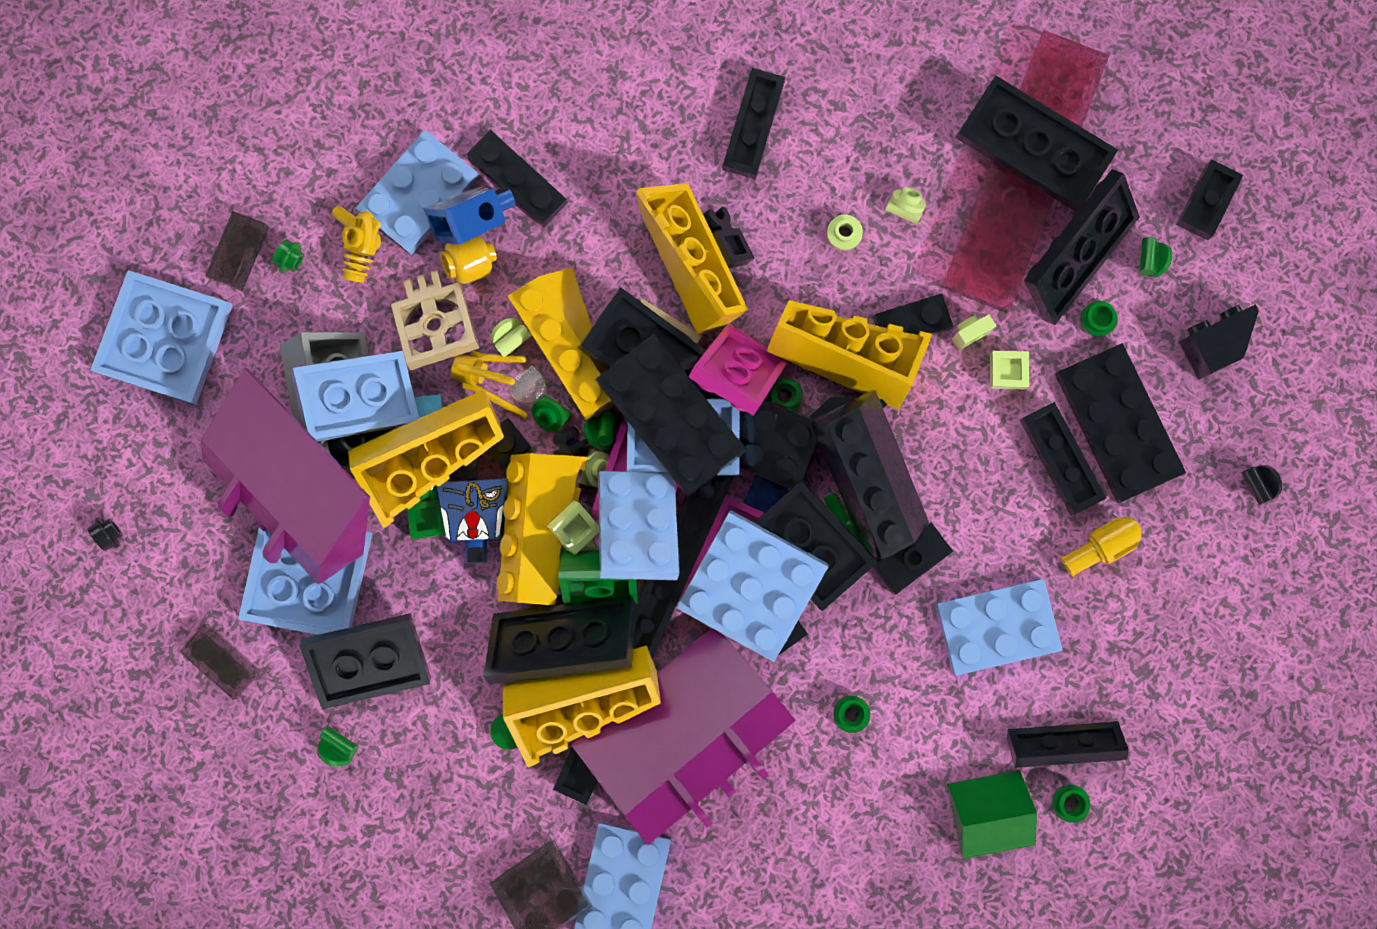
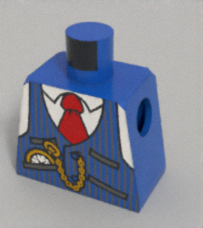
(468, 214)
(473, 514)

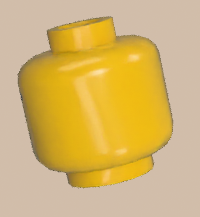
(468, 260)

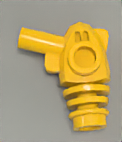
(360, 238)

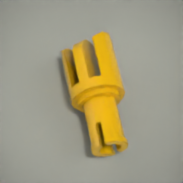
(1104, 545)

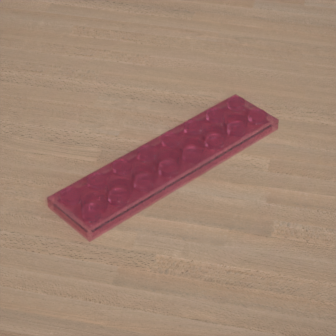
(1007, 208)

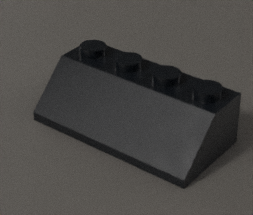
(871, 475)

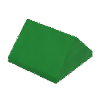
(581, 579)
(993, 814)

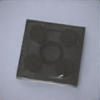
(541, 891)

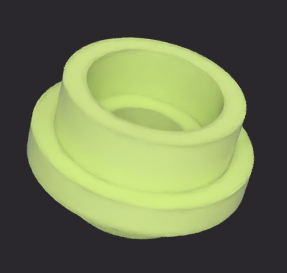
(839, 241)

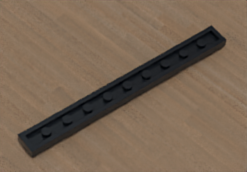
(657, 607)

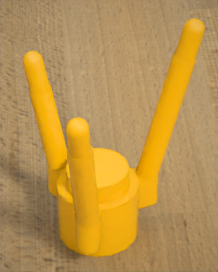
(472, 370)

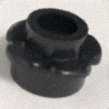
(105, 533)

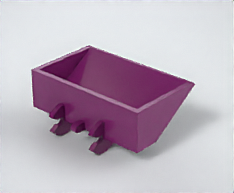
(285, 481)
(676, 753)

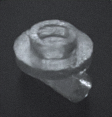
(528, 386)

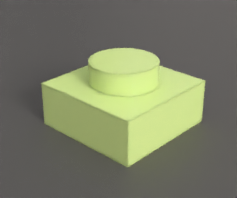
(972, 330)
(1009, 369)
(574, 527)

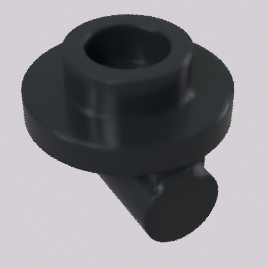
(568, 442)
(1263, 483)

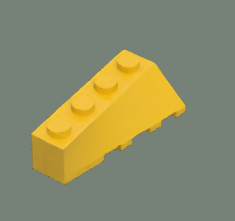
(691, 256)
(559, 322)
(850, 350)
(423, 454)
(536, 494)
(559, 709)

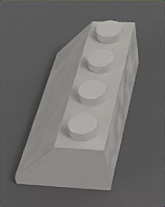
(319, 348)

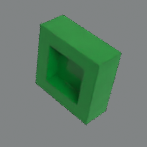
(426, 520)

